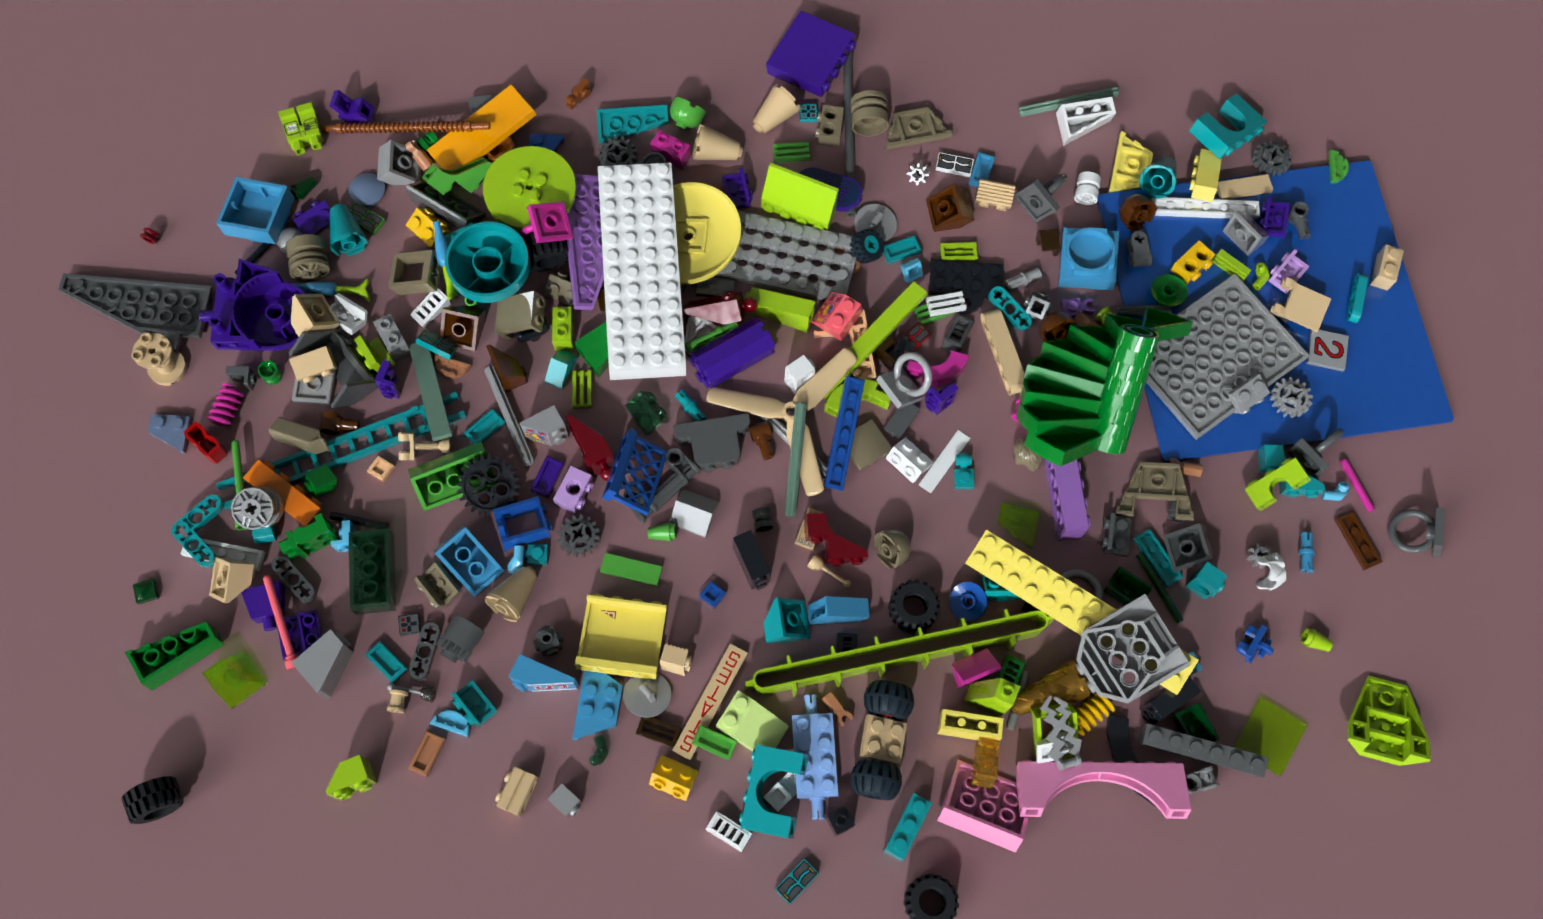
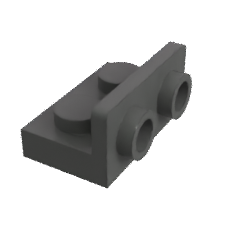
(1116, 535)

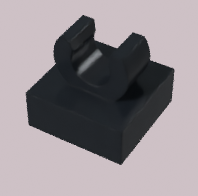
(846, 642)

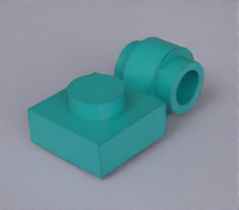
(963, 477)

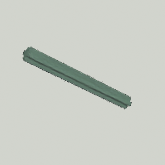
(1056, 103)
(795, 459)

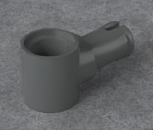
(1300, 220)

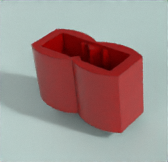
(205, 443)

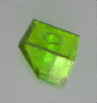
(234, 679)

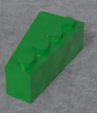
(173, 654)

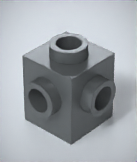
(1037, 311)
(551, 647)

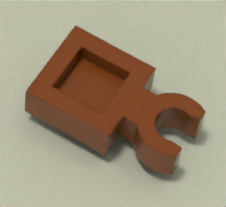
(579, 93)

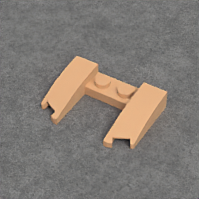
(867, 368)

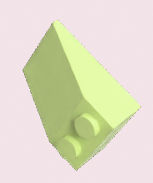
(751, 723)

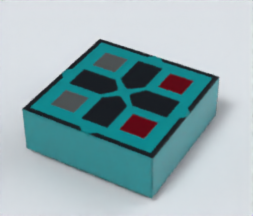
(808, 113)

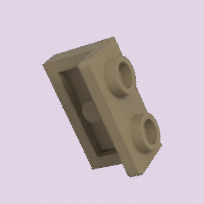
(559, 288)
(438, 586)

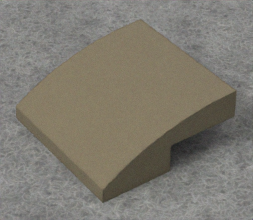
(868, 445)

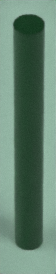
(1160, 588)

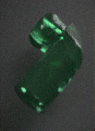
(601, 751)

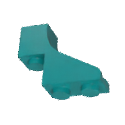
(1271, 458)

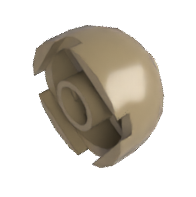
(893, 547)

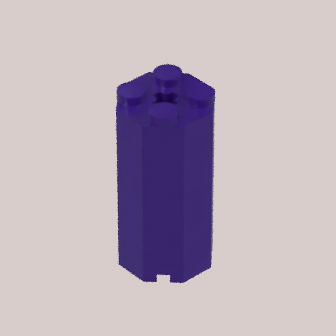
(732, 353)

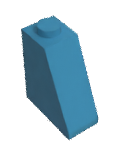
(838, 610)

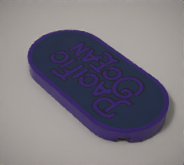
(849, 189)

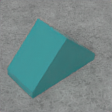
(560, 368)

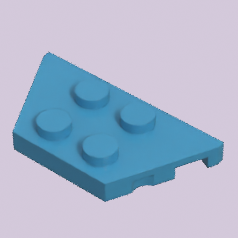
(597, 704)

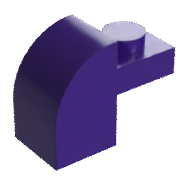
(351, 110)

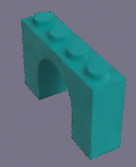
(1222, 140)
(756, 814)

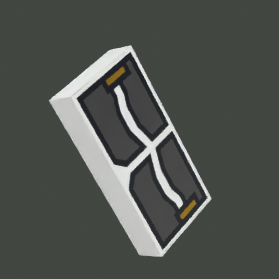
(954, 164)

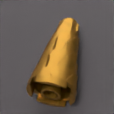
(1062, 683)

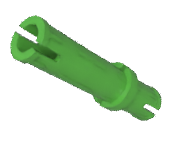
(708, 337)

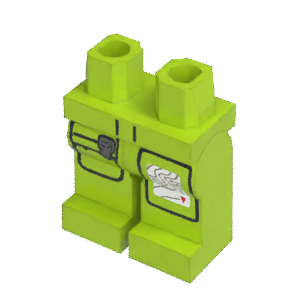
(302, 135)

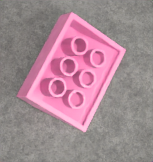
(984, 811)

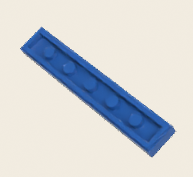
(844, 433)

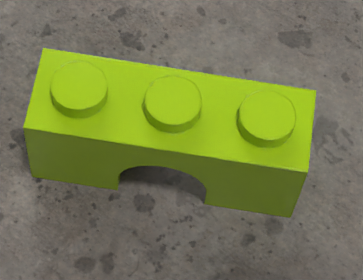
(1262, 490)

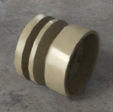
(869, 113)
(307, 257)

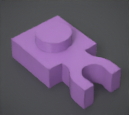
(1073, 306)

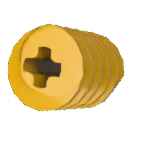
(1092, 710)

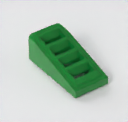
(1018, 671)

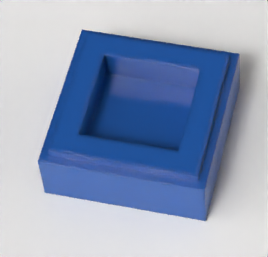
(712, 594)

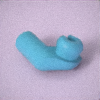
(1338, 493)
(517, 560)

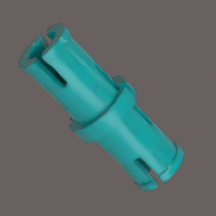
(690, 406)

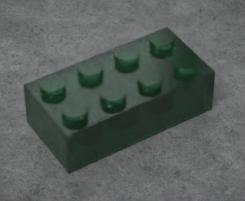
(372, 571)

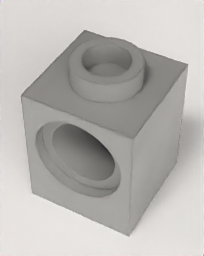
(565, 801)

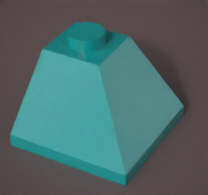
(786, 621)

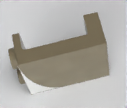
(520, 314)

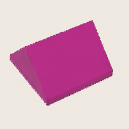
(974, 667)

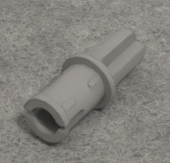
(1023, 278)

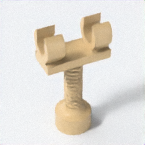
(443, 445)

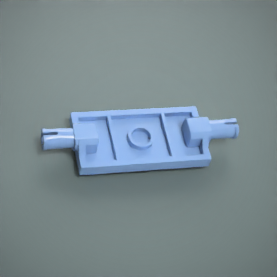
(815, 737)

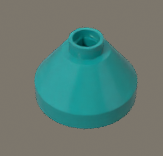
(487, 262)

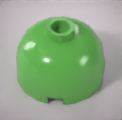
(686, 114)

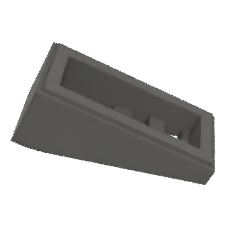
(954, 344)

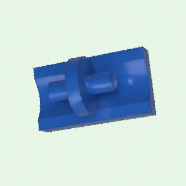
(1250, 650)

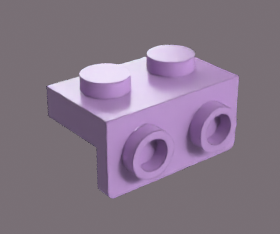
(1291, 267)

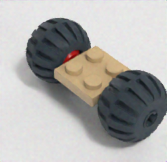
(882, 740)

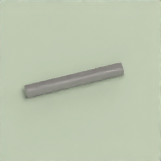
(1013, 717)

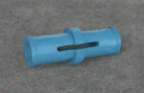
(1306, 552)

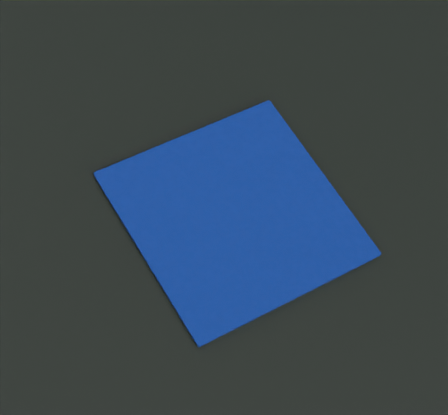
(1389, 360)

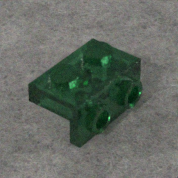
(647, 411)

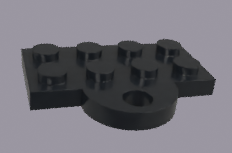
(971, 278)

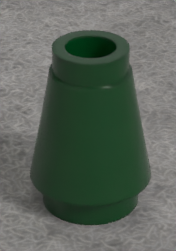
(303, 188)

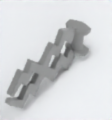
(1059, 725)

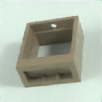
(429, 278)

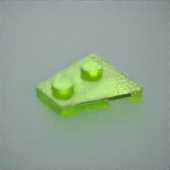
(1019, 522)

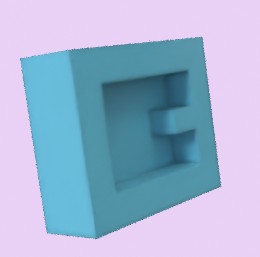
(343, 545)

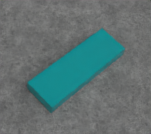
(1157, 557)

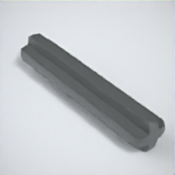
(1139, 310)

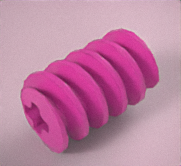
(224, 405)

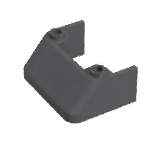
(352, 371)

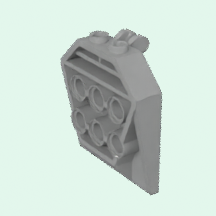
(1105, 676)

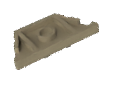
(915, 128)

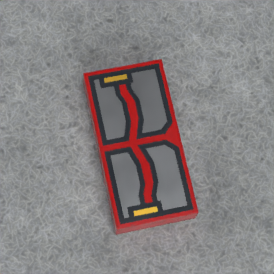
(916, 336)

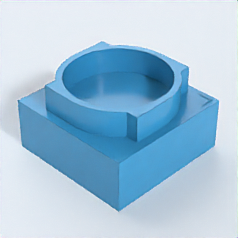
(256, 210)
(1088, 258)

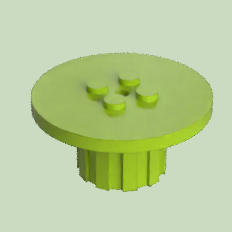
(527, 178)

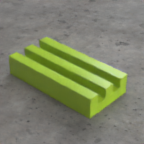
(959, 255)
(1231, 265)
(582, 374)

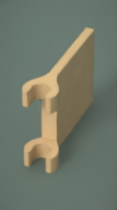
(1302, 305)

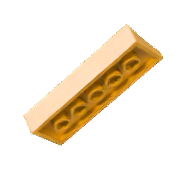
(506, 115)

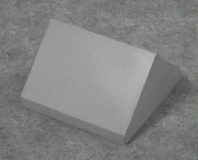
(694, 512)

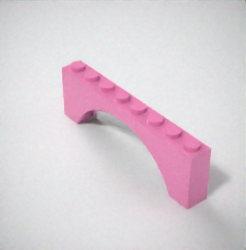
(1159, 782)

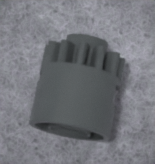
(459, 639)

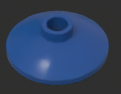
(960, 605)

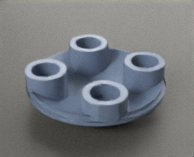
(366, 189)

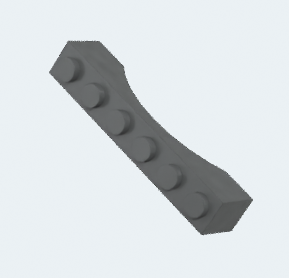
(1203, 750)

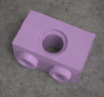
(573, 479)

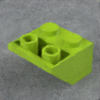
(351, 776)

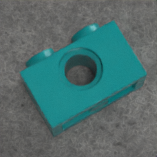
(1207, 581)

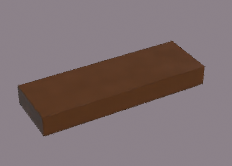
(1358, 540)

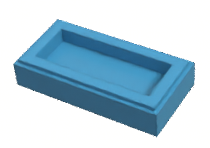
(981, 168)

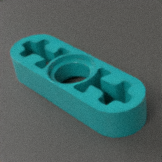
(1005, 295)
(1357, 298)

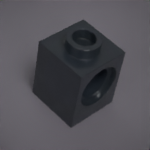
(840, 821)

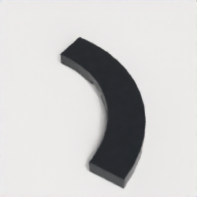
(1120, 743)

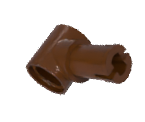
(333, 422)
(761, 435)

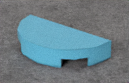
(452, 721)

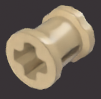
(397, 701)

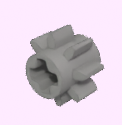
(1256, 553)

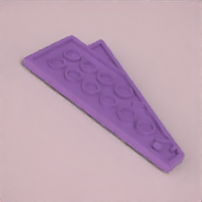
(585, 247)

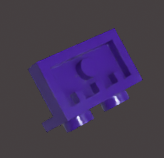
(386, 380)
(937, 402)

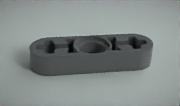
(289, 565)
(416, 664)

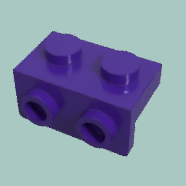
(736, 189)
(1275, 218)
(313, 219)

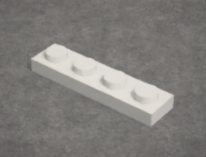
(229, 551)

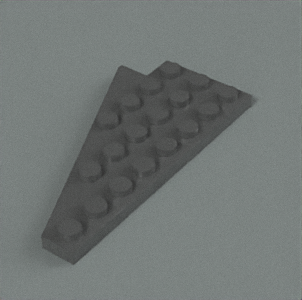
(143, 304)

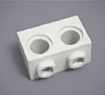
(799, 373)

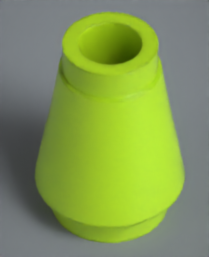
(1314, 639)

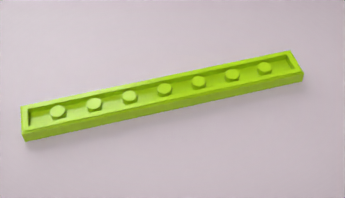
(884, 327)

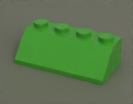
(437, 479)

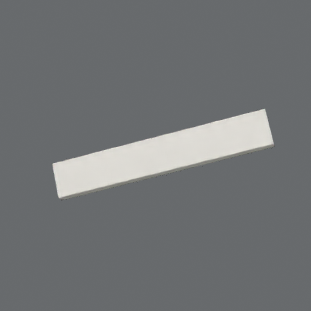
(1204, 209)

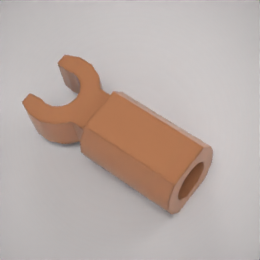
(419, 155)
(1188, 468)
(836, 707)

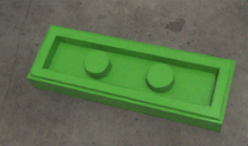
(631, 569)

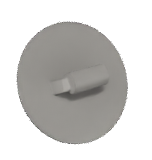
(877, 218)
(647, 696)

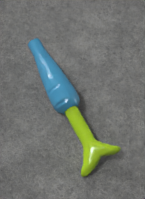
(441, 247)
(330, 288)

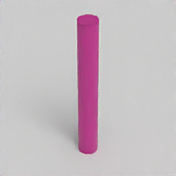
(1357, 485)

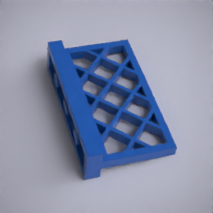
(620, 467)

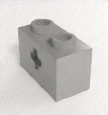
(391, 337)

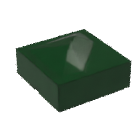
(145, 591)

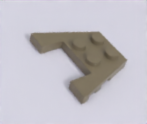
(1157, 482)

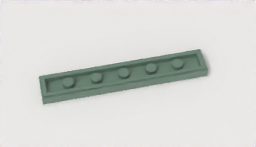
(430, 392)

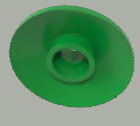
(1172, 285)

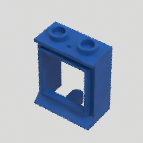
(518, 509)

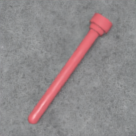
(291, 656)

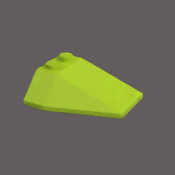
(1388, 724)

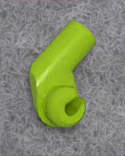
(1262, 276)

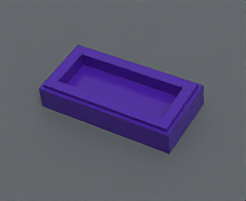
(547, 477)

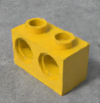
(1191, 261)

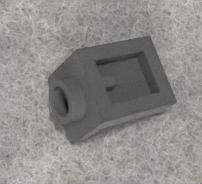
(241, 374)

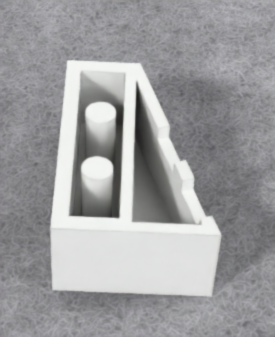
(1083, 117)

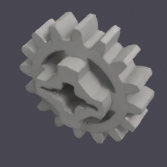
(1291, 405)

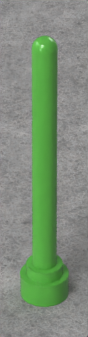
(237, 472)

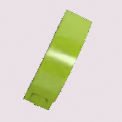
(869, 394)

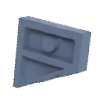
(170, 429)

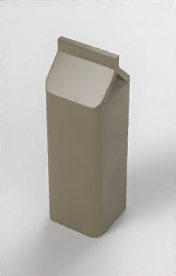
(298, 436)

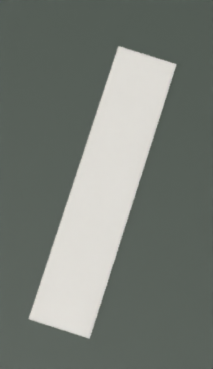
(944, 461)

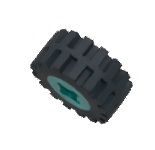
(867, 246)

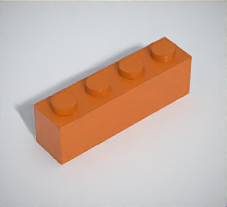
(294, 497)

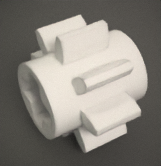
(922, 170)

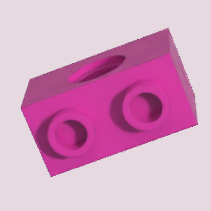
(671, 148)

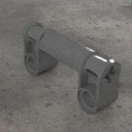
(683, 472)

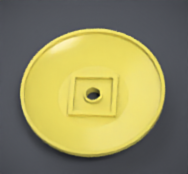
(714, 227)

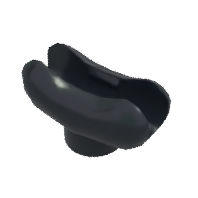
(531, 334)

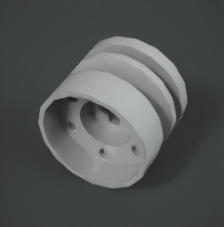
(268, 511)

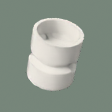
(1087, 188)

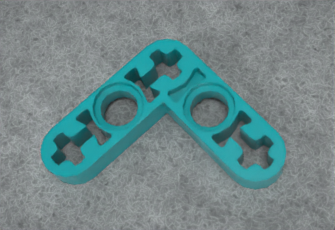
(191, 528)

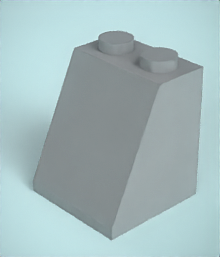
(324, 662)

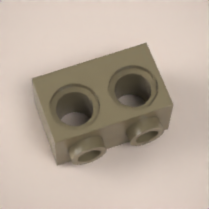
(829, 125)

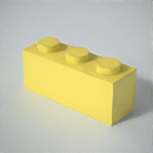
(1205, 176)
(969, 725)

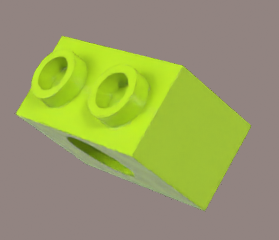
(562, 328)

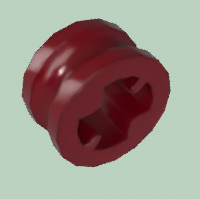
(149, 235)

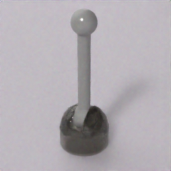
(427, 693)

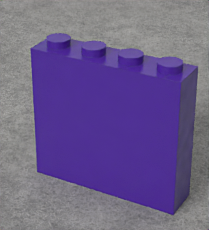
(811, 54)

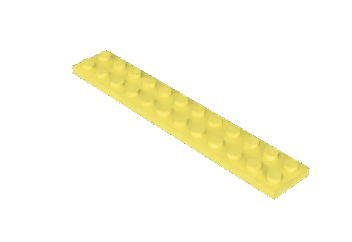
(1054, 595)

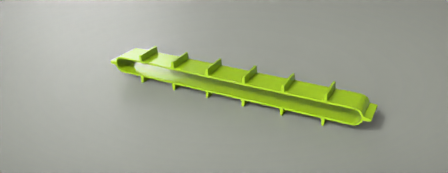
(967, 649)

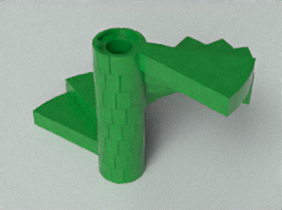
(1090, 386)

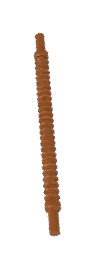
(400, 127)

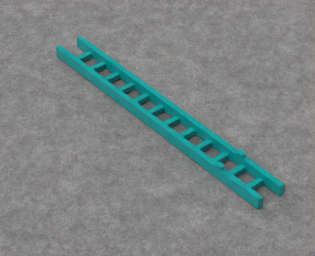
(349, 437)

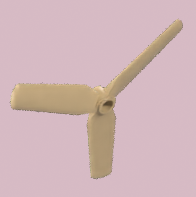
(810, 393)

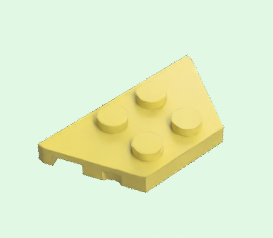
(1128, 164)

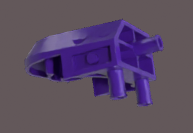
(252, 310)

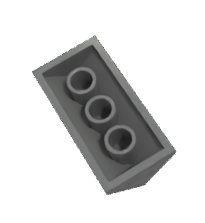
(446, 206)

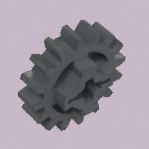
(617, 152)
(1271, 158)
(582, 528)

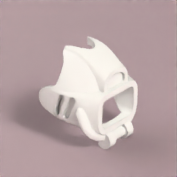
(1277, 571)

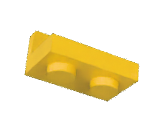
(422, 225)
(673, 777)

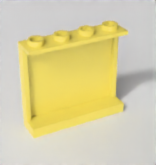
(624, 644)

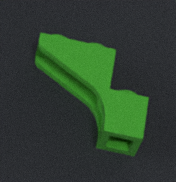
(467, 176)

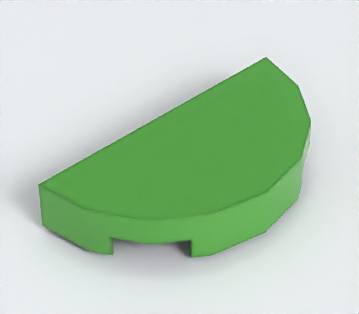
(1337, 166)

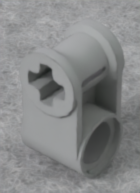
(1202, 780)

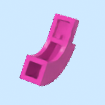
(942, 373)

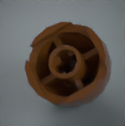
(1136, 211)
(1056, 326)

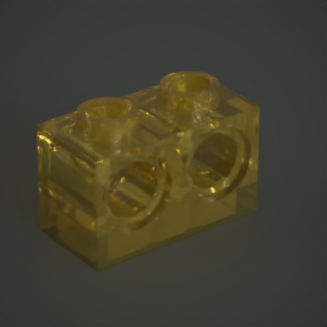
(985, 762)

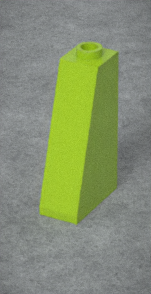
(783, 308)
(992, 695)

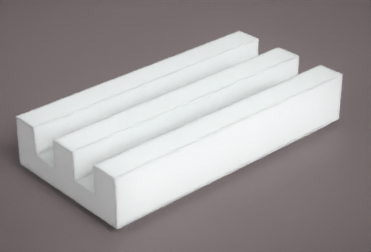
(950, 296)

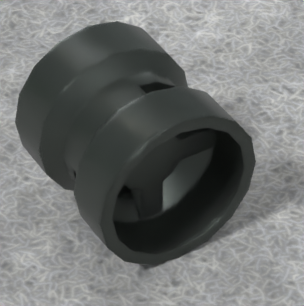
(762, 519)

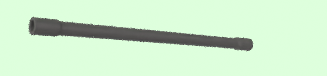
(849, 134)

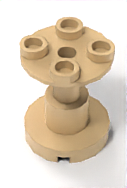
(155, 354)

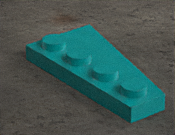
(629, 121)

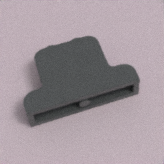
(714, 440)

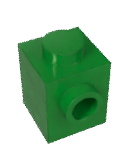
(320, 481)

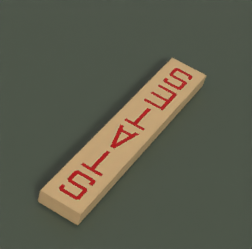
(711, 699)

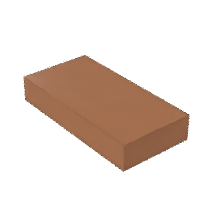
(426, 753)

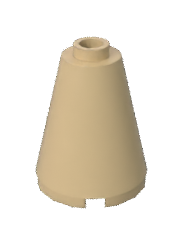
(775, 109)
(715, 145)
(512, 593)

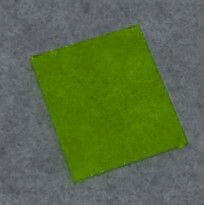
(1271, 734)

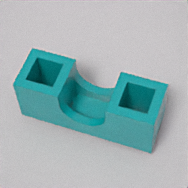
(907, 827)

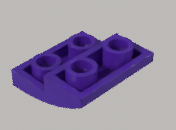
(303, 631)

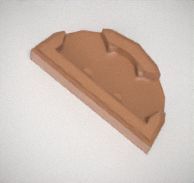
(451, 368)

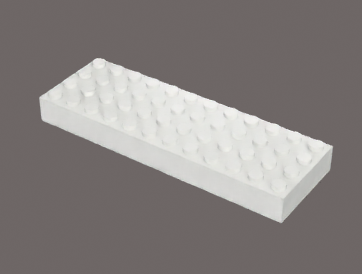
(641, 272)

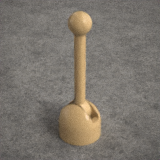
(817, 563)

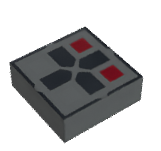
(409, 624)

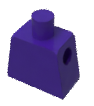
(259, 604)

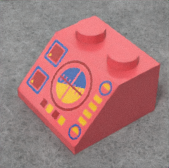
(837, 315)

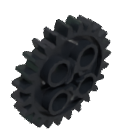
(479, 469)

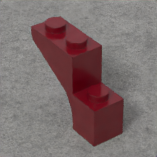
(837, 548)

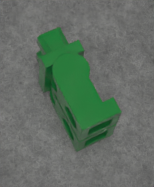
(309, 538)

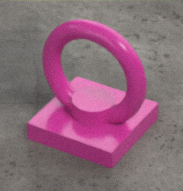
(548, 222)

